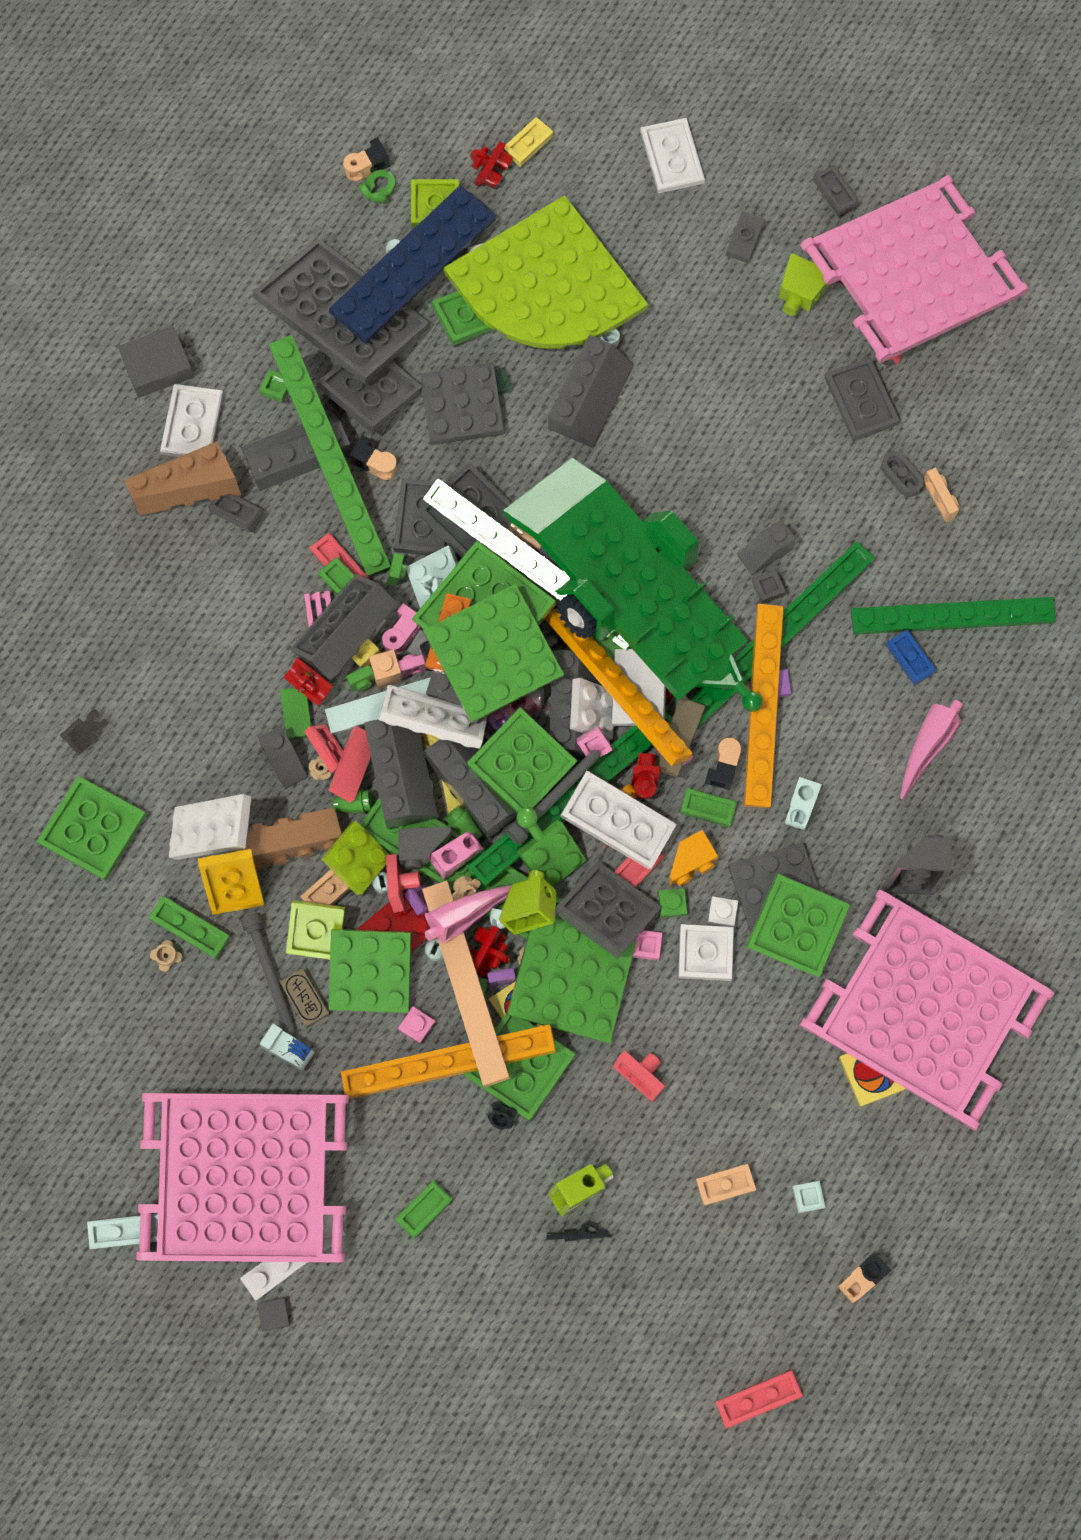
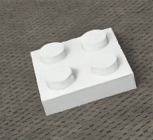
(591, 708)
(705, 952)

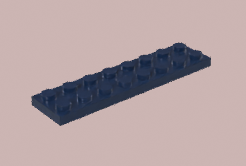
(412, 264)

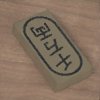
(304, 998)

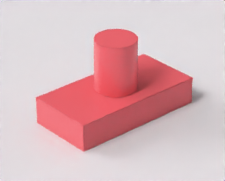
(398, 882)
(640, 1073)

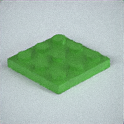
(521, 762)
(91, 828)
(797, 925)
(370, 970)
(529, 1078)

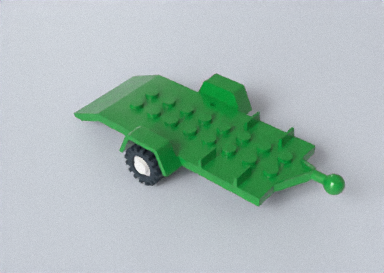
(632, 580)

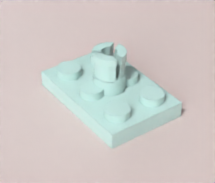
(430, 572)

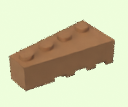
(183, 480)
(292, 838)

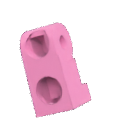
(402, 632)
(455, 854)

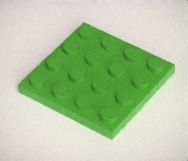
(477, 578)
(493, 653)
(569, 982)

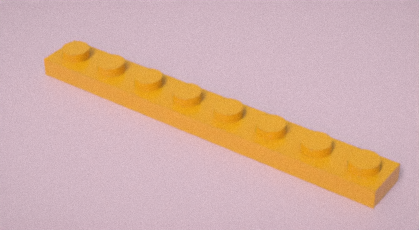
(623, 692)
(763, 722)
(442, 1063)

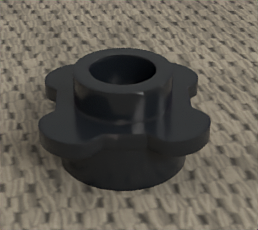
(502, 1115)

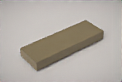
(684, 725)

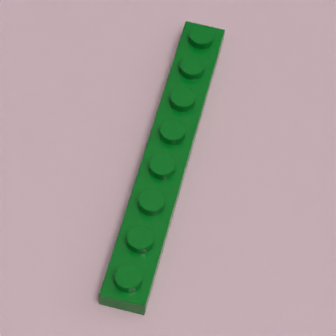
(953, 615)

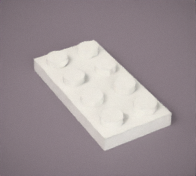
(431, 717)
(618, 820)
(210, 827)

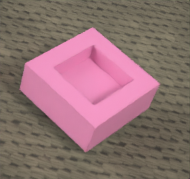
(411, 665)
(594, 740)
(648, 945)
(416, 1025)

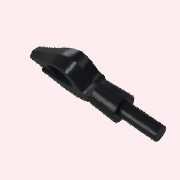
(574, 1235)

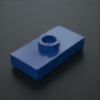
(910, 657)

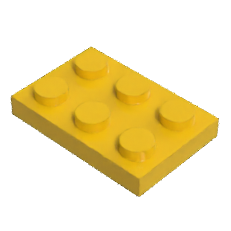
(231, 881)

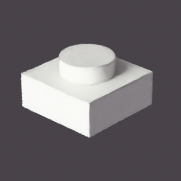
(722, 912)

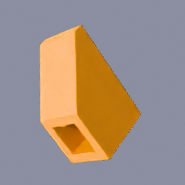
(692, 856)

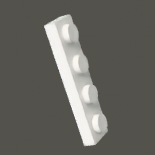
(270, 1274)

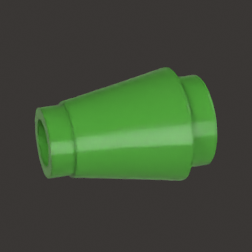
(361, 804)
(462, 822)

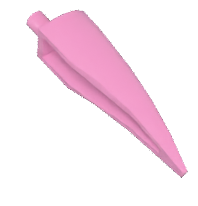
(933, 736)
(460, 914)

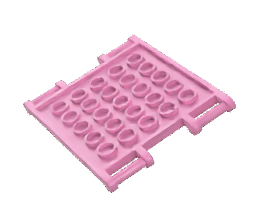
(914, 269)
(927, 1009)
(242, 1177)

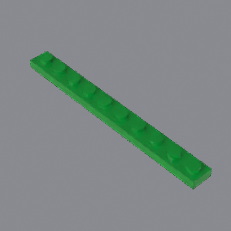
(794, 619)
(504, 851)

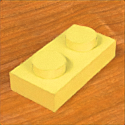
(528, 141)

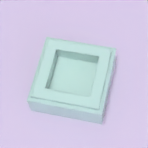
(808, 1197)

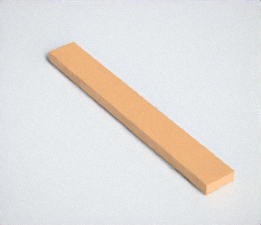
(469, 996)

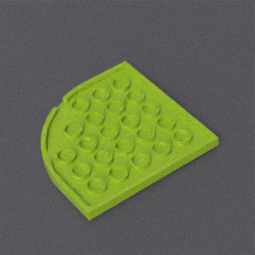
(547, 281)

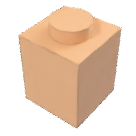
(385, 669)

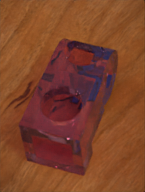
(500, 716)

